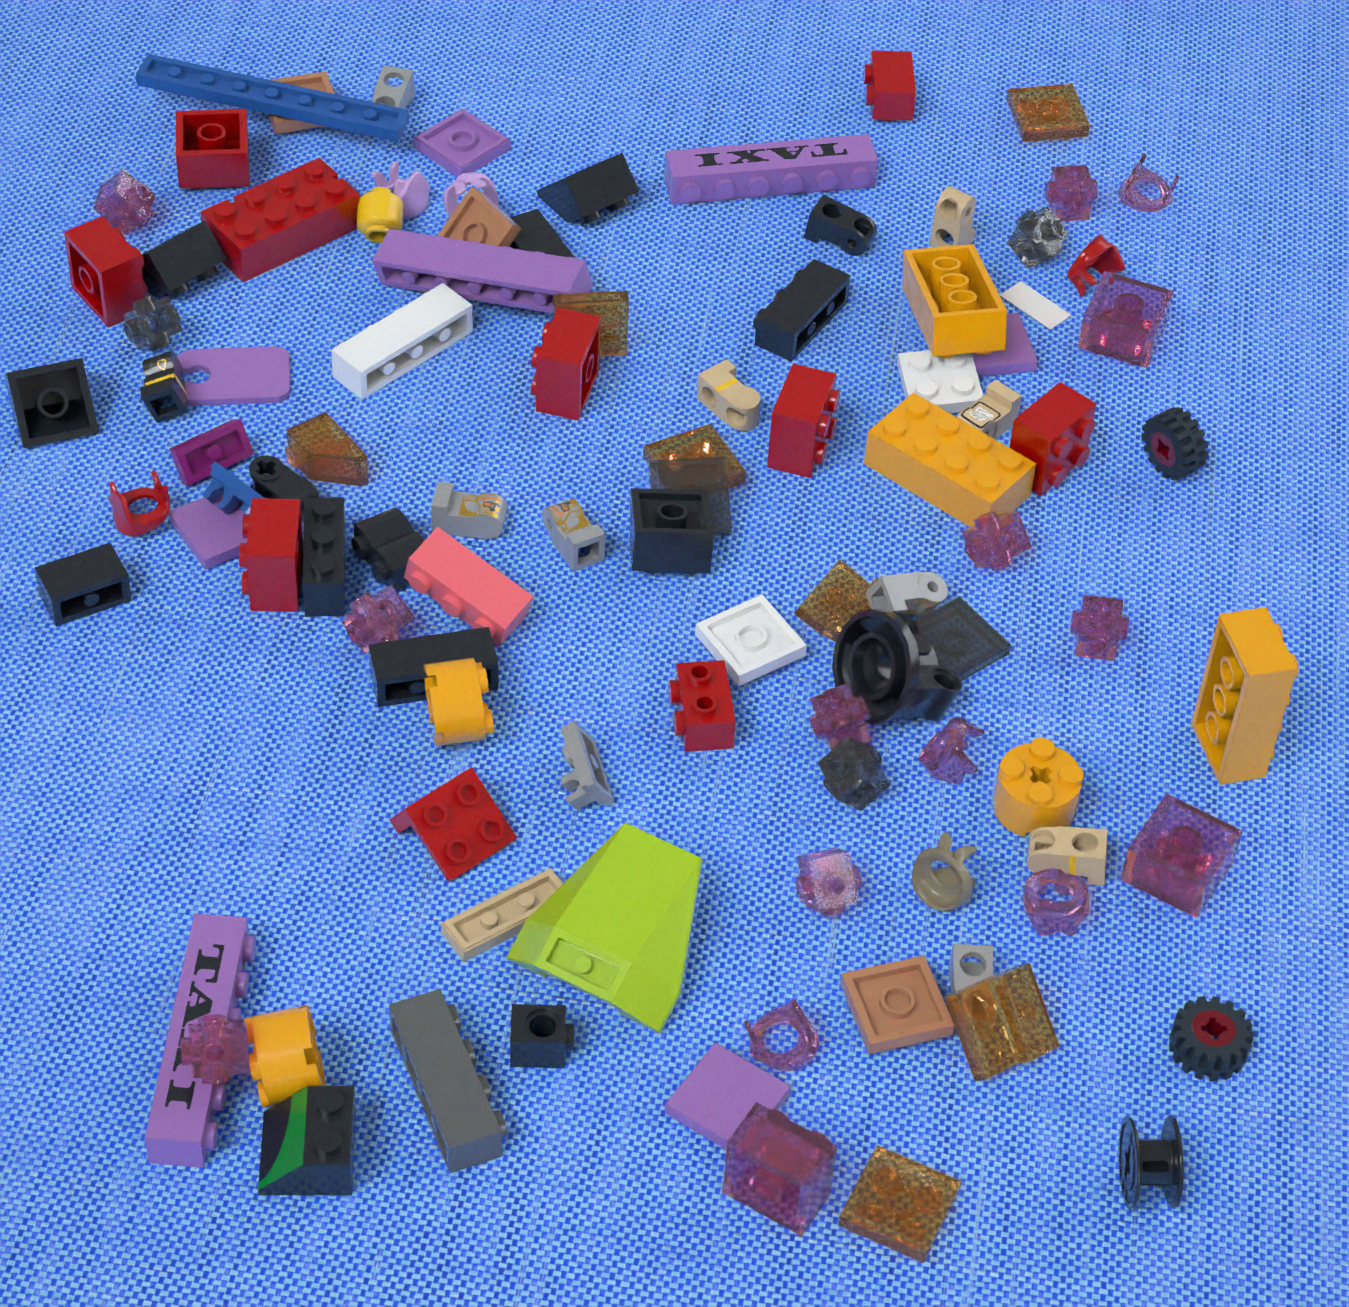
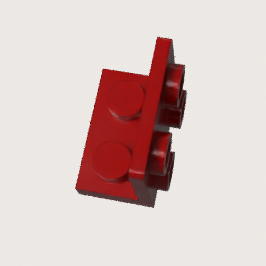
(457, 824)

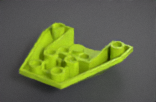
(619, 926)

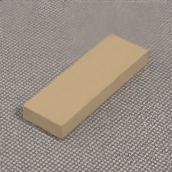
(498, 916)

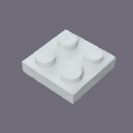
(942, 381)
(750, 640)

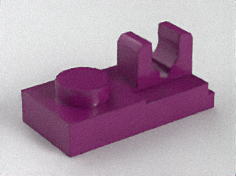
(222, 444)

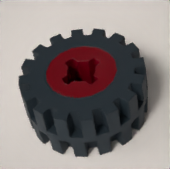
(1174, 443)
(1193, 1041)

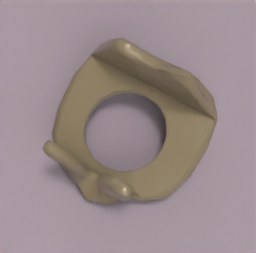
(947, 886)

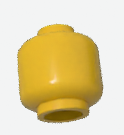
(378, 213)

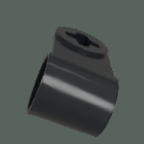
(278, 481)

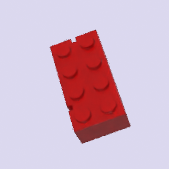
(283, 218)

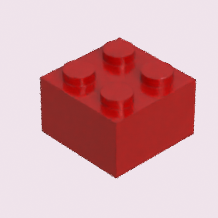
(212, 148)
(104, 269)
(566, 363)
(803, 421)
(1054, 435)
(272, 554)

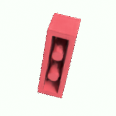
(467, 586)

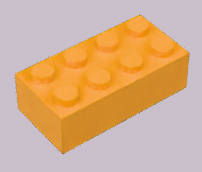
(954, 300)
(948, 461)
(1243, 695)

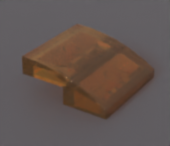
(835, 600)
(1002, 1021)

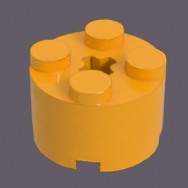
(457, 702)
(1037, 787)
(284, 1053)

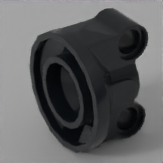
(892, 668)

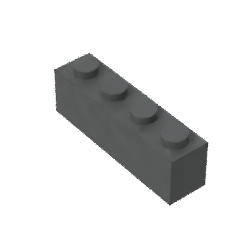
(446, 1080)

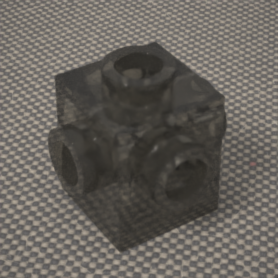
(1037, 237)
(163, 319)
(854, 773)

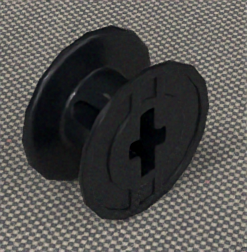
(1151, 1162)

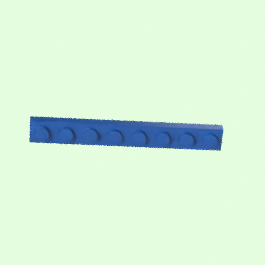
(273, 97)

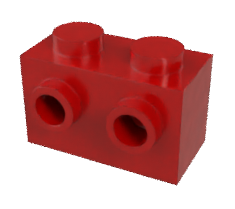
(890, 85)
(703, 706)

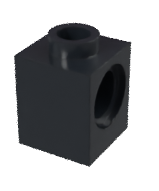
(531, 1021)

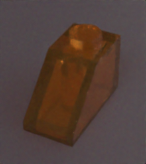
(326, 452)

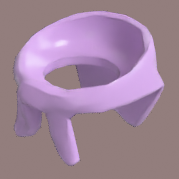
(459, 187)
(412, 191)

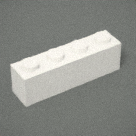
(402, 341)

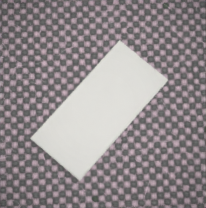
(1035, 305)

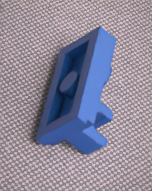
(232, 490)

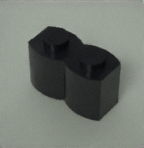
(386, 545)

